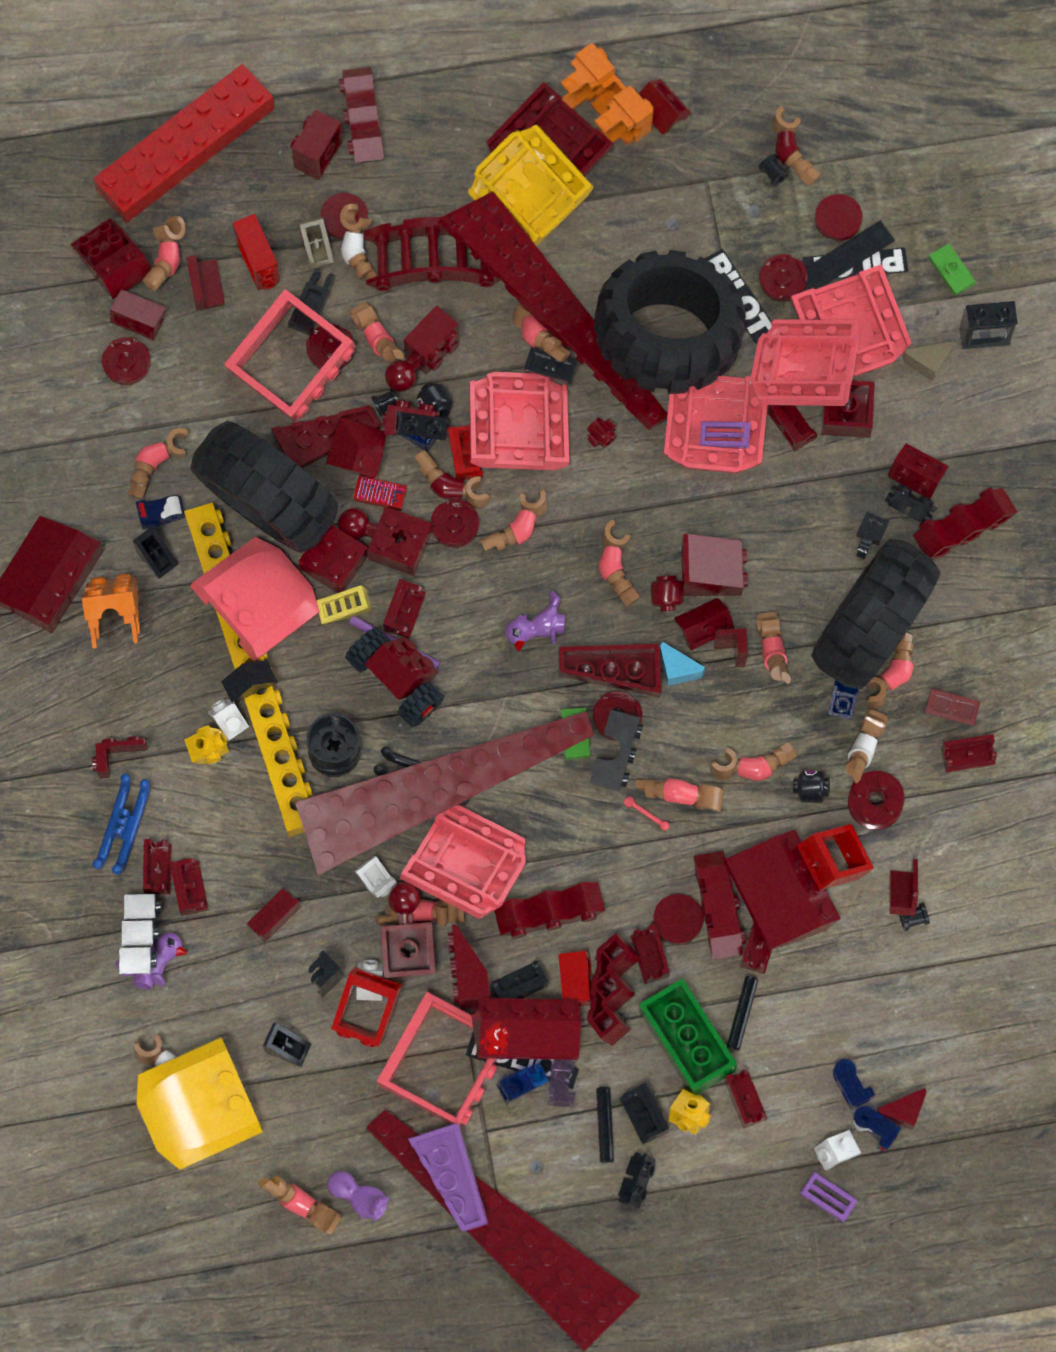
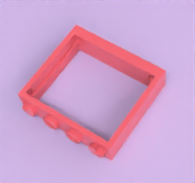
(260, 333)
(385, 1079)

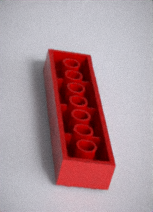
(184, 143)

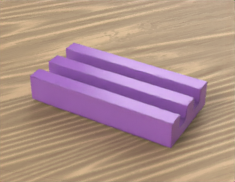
(726, 425)
(809, 1185)

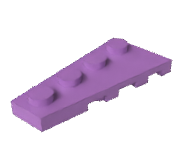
(449, 1166)

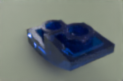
(842, 701)

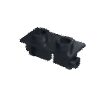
(423, 425)
(919, 506)
(641, 1168)

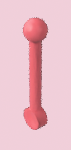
(630, 802)

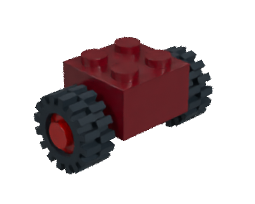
(400, 670)

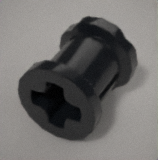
(773, 170)
(382, 402)
(921, 916)

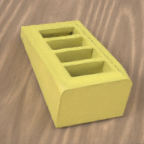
(346, 613)

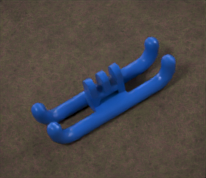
(122, 825)

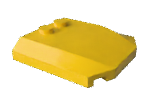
(532, 181)
(195, 1105)

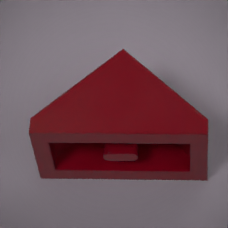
(904, 1110)

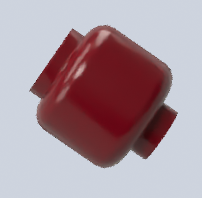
(666, 593)

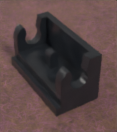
(545, 365)
(328, 973)
(520, 982)
(644, 1114)

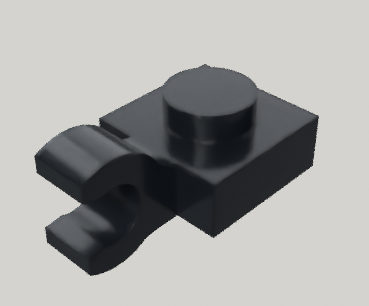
(870, 531)

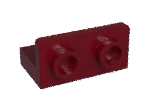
(917, 470)

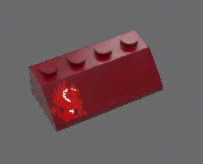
(527, 1028)

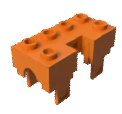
(620, 108)
(116, 594)

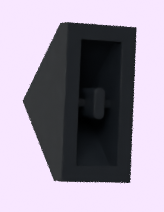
(154, 552)
(248, 680)
(286, 1045)

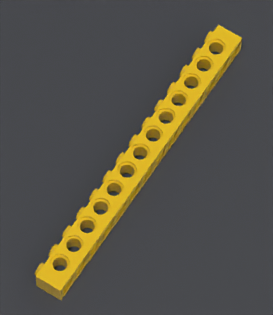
(198, 521)

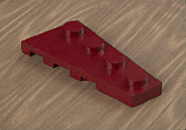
(312, 439)

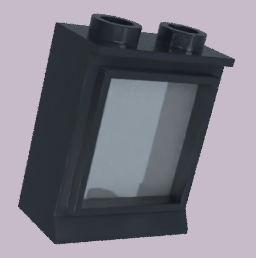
(988, 325)

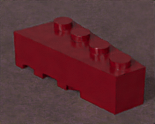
(615, 666)

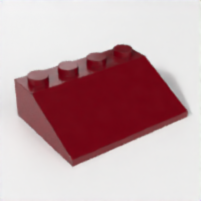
(48, 572)
(781, 891)

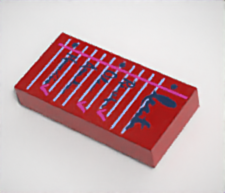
(379, 493)

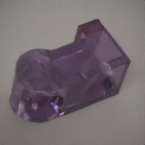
(559, 1084)

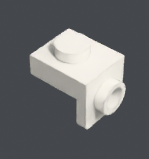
(228, 718)
(375, 877)
(373, 967)
(837, 1150)

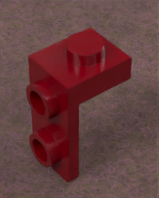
(390, 419)
(101, 762)

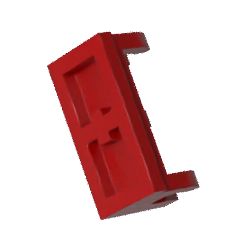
(460, 448)
(576, 976)

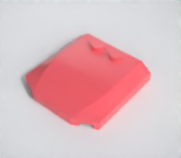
(872, 303)
(806, 362)
(722, 401)
(518, 422)
(258, 596)
(467, 862)

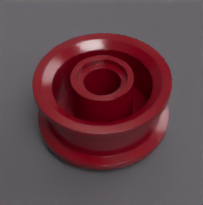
(876, 816)

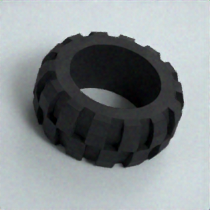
(678, 283)
(264, 486)
(876, 614)

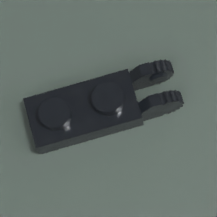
(314, 298)

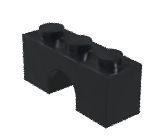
(613, 773)

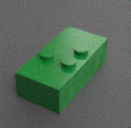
(687, 1037)

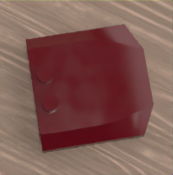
(565, 127)

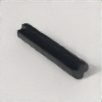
(742, 1013)
(605, 1124)

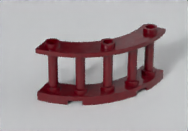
(415, 227)

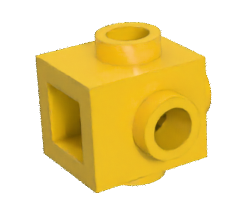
(207, 745)
(690, 1112)

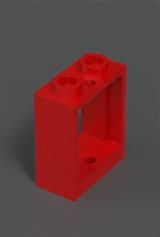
(256, 252)
(826, 873)
(374, 984)

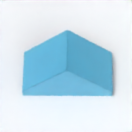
(679, 667)

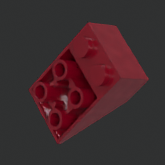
(111, 258)
(469, 971)

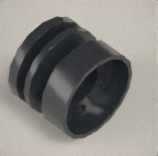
(335, 732)

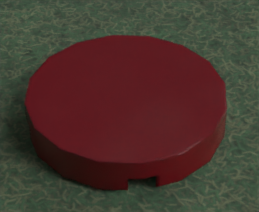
(332, 209)
(838, 217)
(782, 277)
(322, 345)
(126, 361)
(455, 523)
(615, 701)
(678, 919)

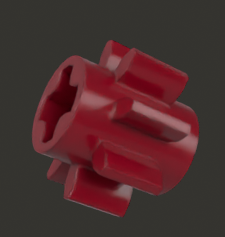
(601, 432)

